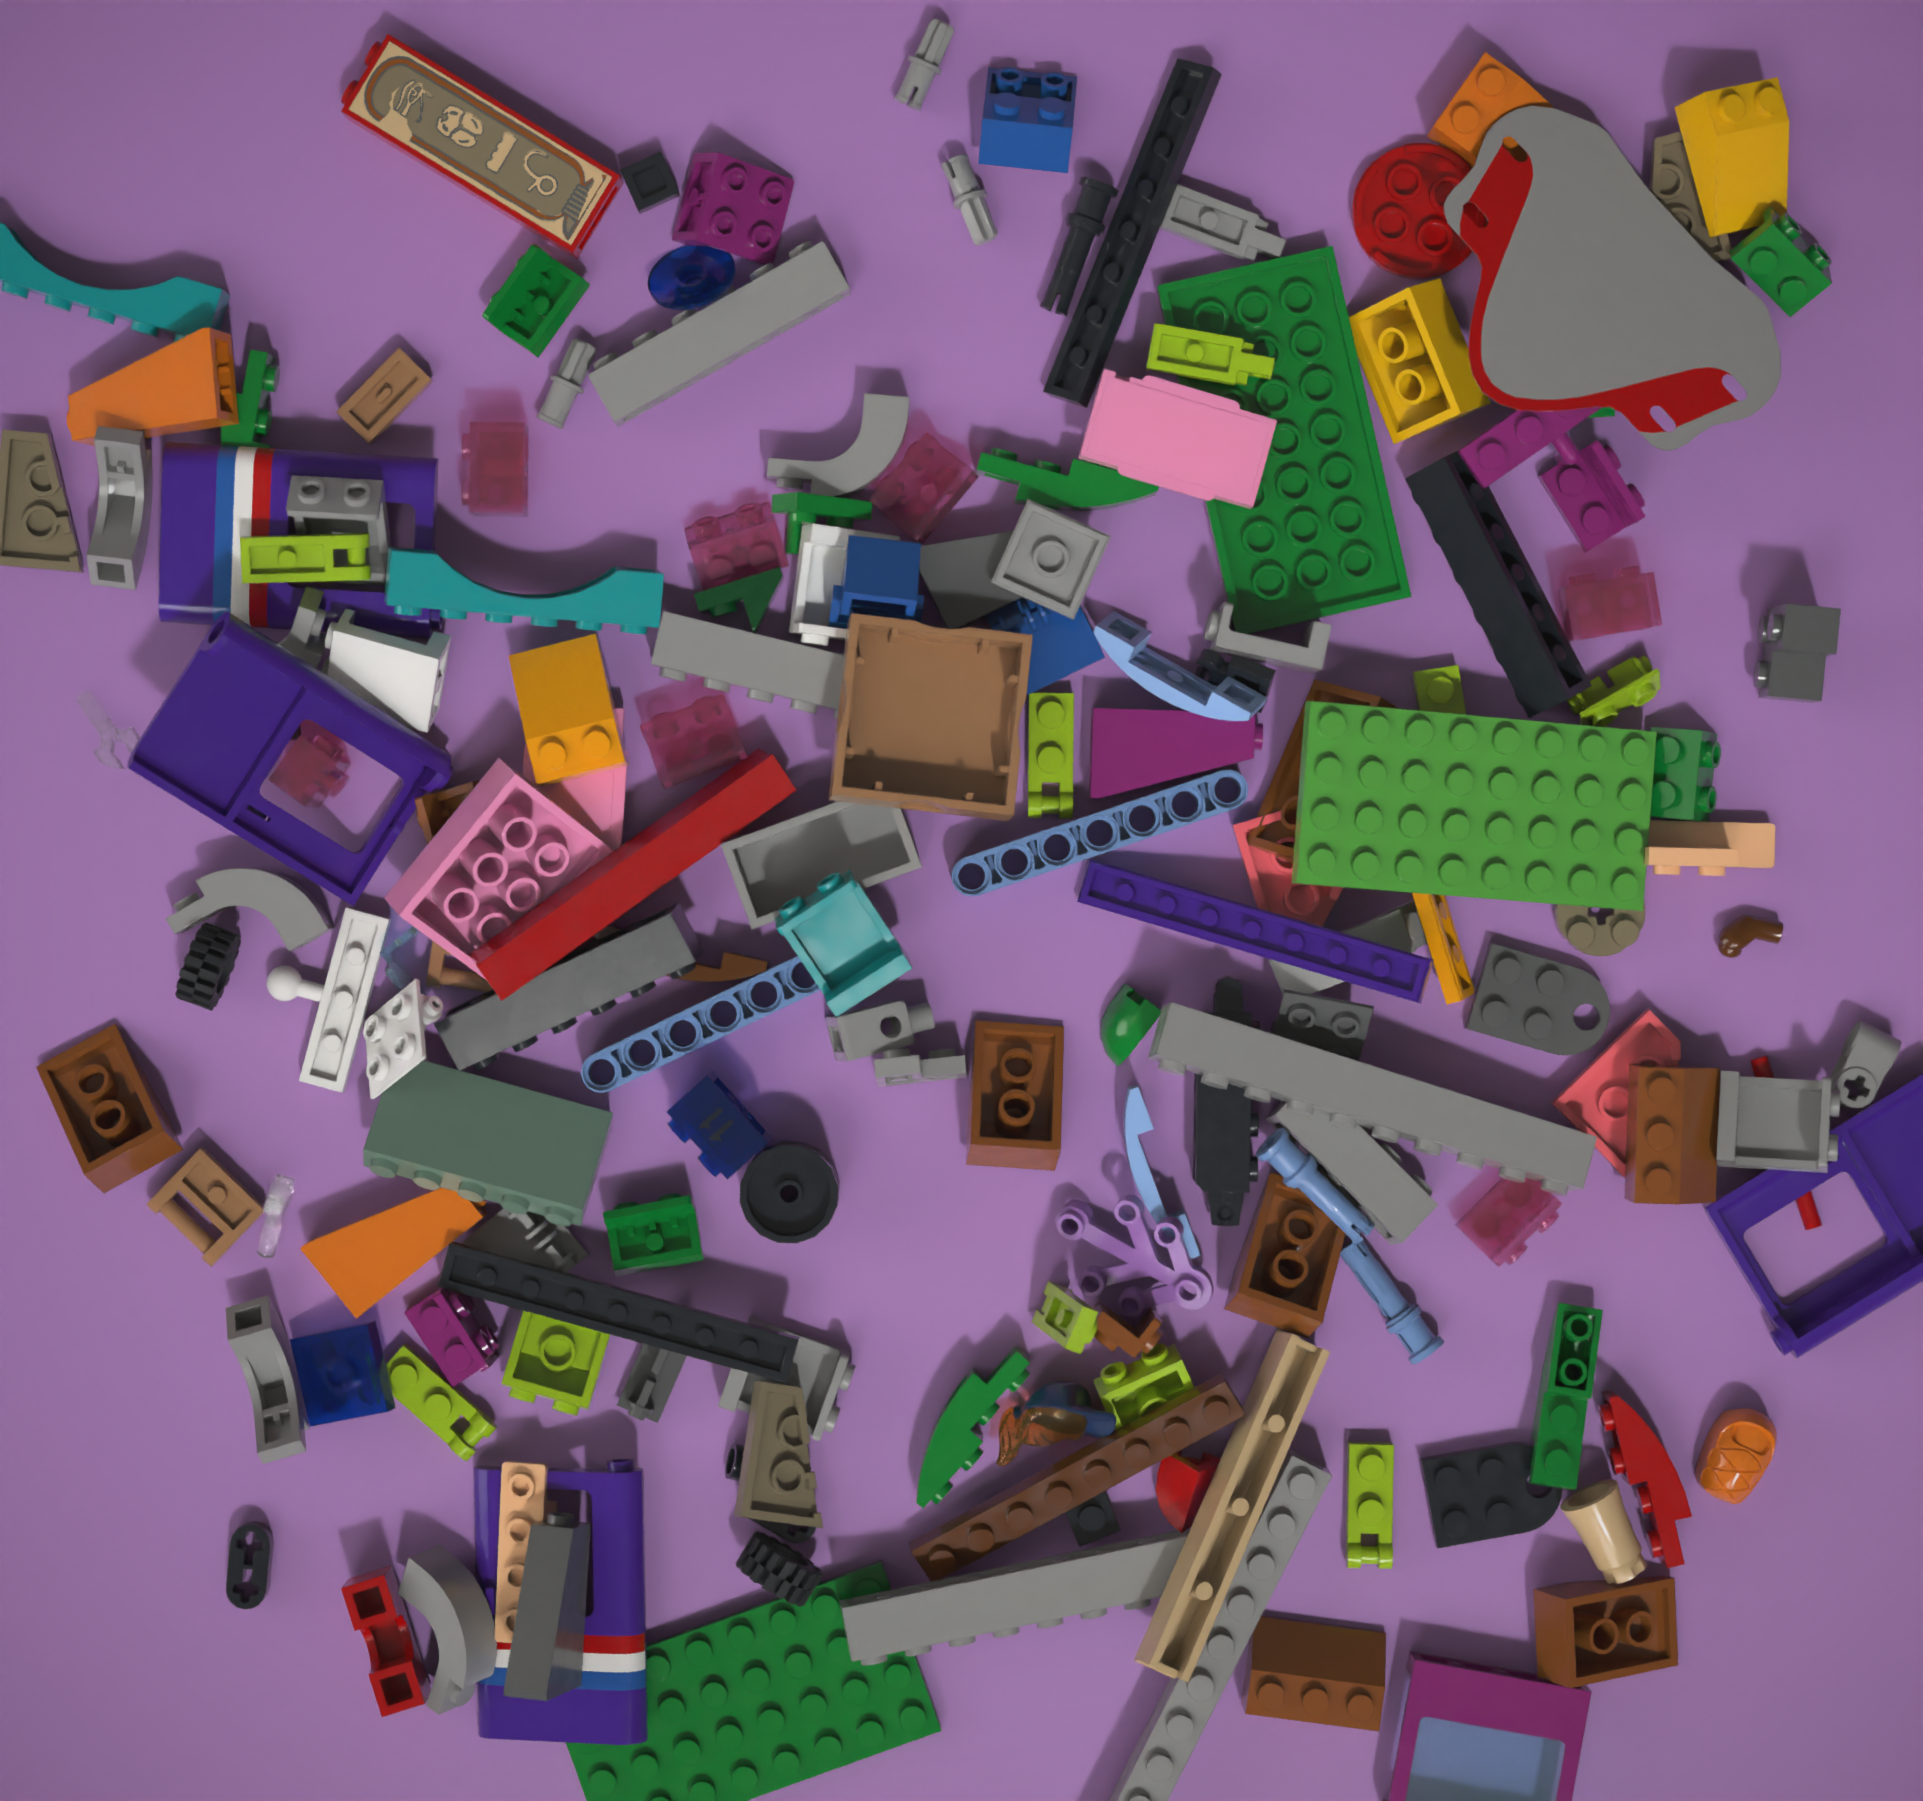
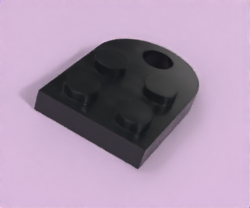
(1484, 1494)

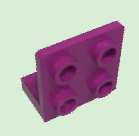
(733, 207)
(1593, 496)
(453, 1334)

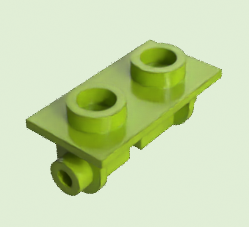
(1633, 685)

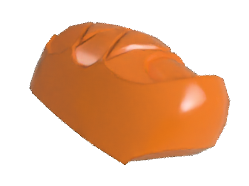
(1736, 1454)

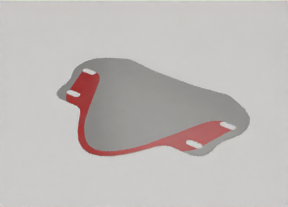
(1600, 289)

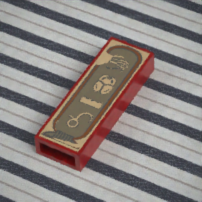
(480, 145)

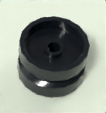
(794, 1165)

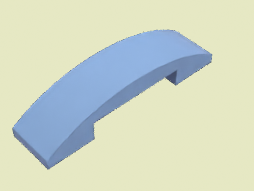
(1126, 646)
(1135, 1122)

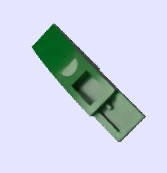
(253, 414)
(1084, 489)
(1564, 1396)
(953, 1438)

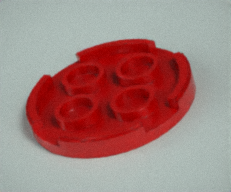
(1402, 215)

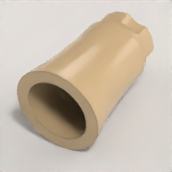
(1605, 1530)

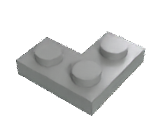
(901, 1068)

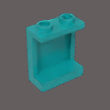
(842, 941)

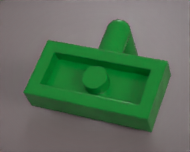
(806, 507)

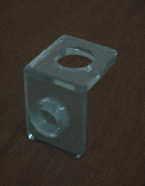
(397, 971)

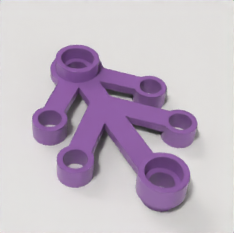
(1140, 1259)

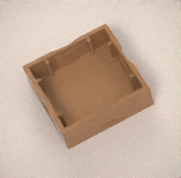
(930, 717)

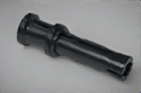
(1084, 225)

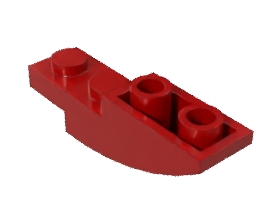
(1645, 1461)

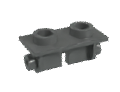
(651, 1382)

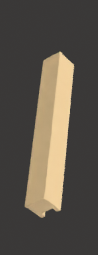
(1232, 1506)

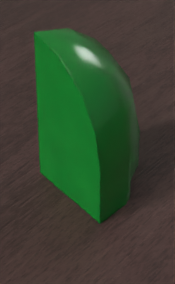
(1126, 1023)

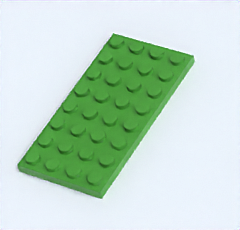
(1473, 806)

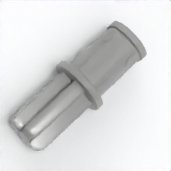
(925, 63)
(970, 199)
(567, 383)

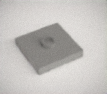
(1050, 559)

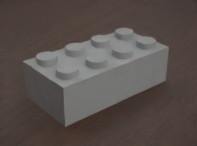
(802, 851)

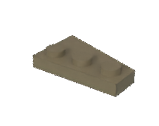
(34, 506)
(776, 1463)

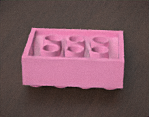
(493, 863)

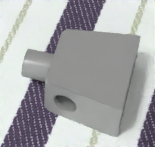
(859, 1032)

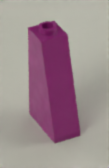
(1160, 745)

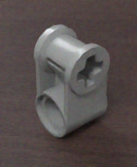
(1867, 1058)

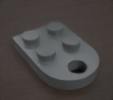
(1535, 1002)

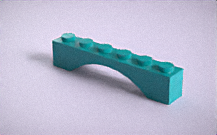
(172, 306)
(617, 596)

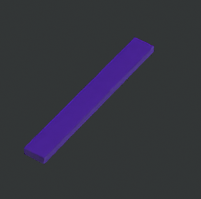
(1256, 931)

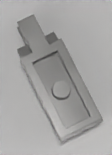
(1220, 226)

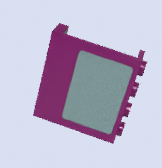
(1486, 1734)

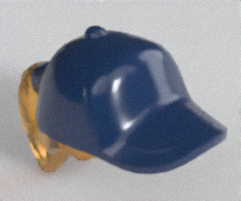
(1049, 1416)

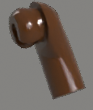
(1745, 930)

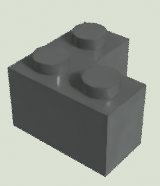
(1795, 651)

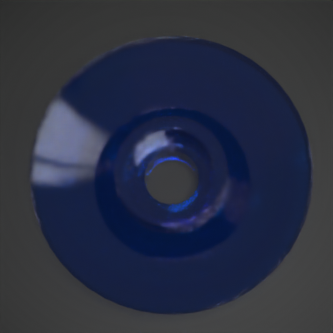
(691, 277)

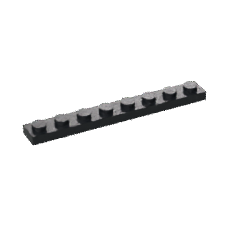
(1132, 232)
(618, 1312)

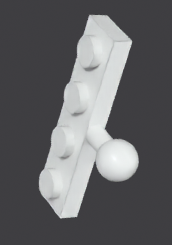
(341, 999)

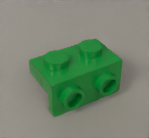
(1783, 262)
(535, 300)
(1684, 774)
(653, 1234)

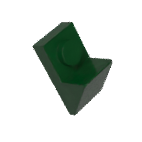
(755, 591)

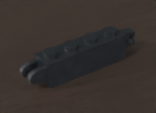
(1225, 1126)

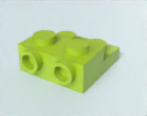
(555, 1363)
(1143, 1384)

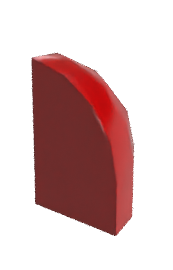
(1182, 1487)

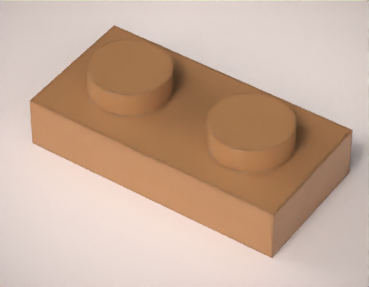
(384, 396)

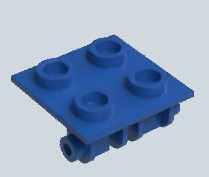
(1058, 642)

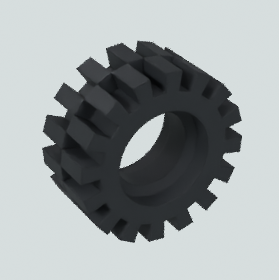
(208, 966)
(779, 1569)

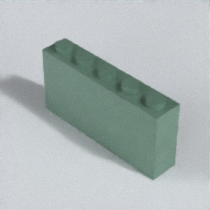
(489, 1142)

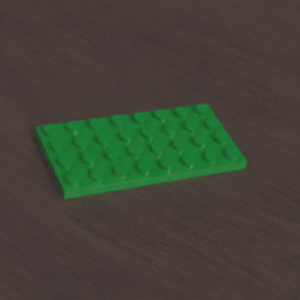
(1323, 511)
(762, 1704)

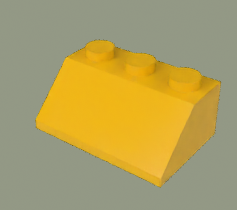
(1416, 360)

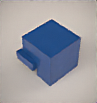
(878, 581)

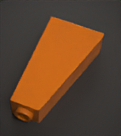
(164, 393)
(387, 1247)

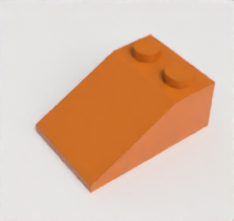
(1478, 104)

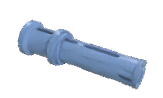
(1301, 1172)
(1401, 1316)

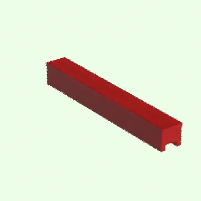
(632, 872)

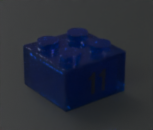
(717, 1126)

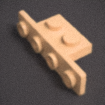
(1709, 846)
(521, 1504)

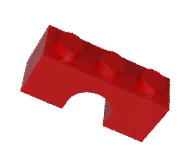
(394, 1656)

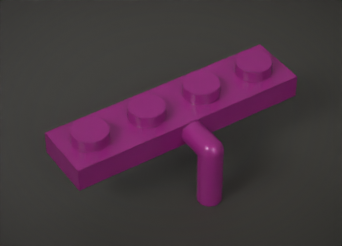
(1519, 438)

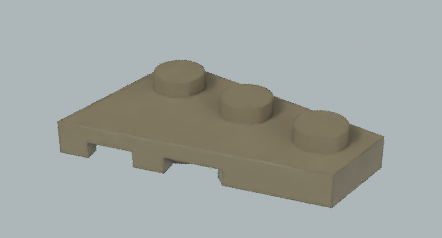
(1675, 189)

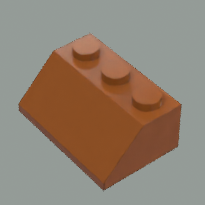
(1672, 1134)
(1315, 1673)

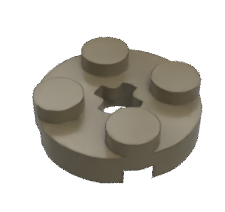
(1589, 938)

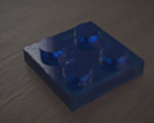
(342, 1373)

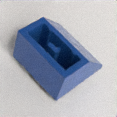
(1027, 119)

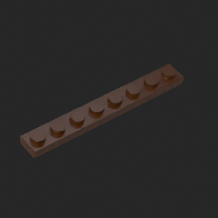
(1077, 1478)

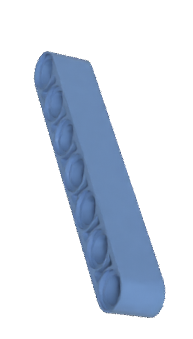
(1117, 819)
(702, 1019)

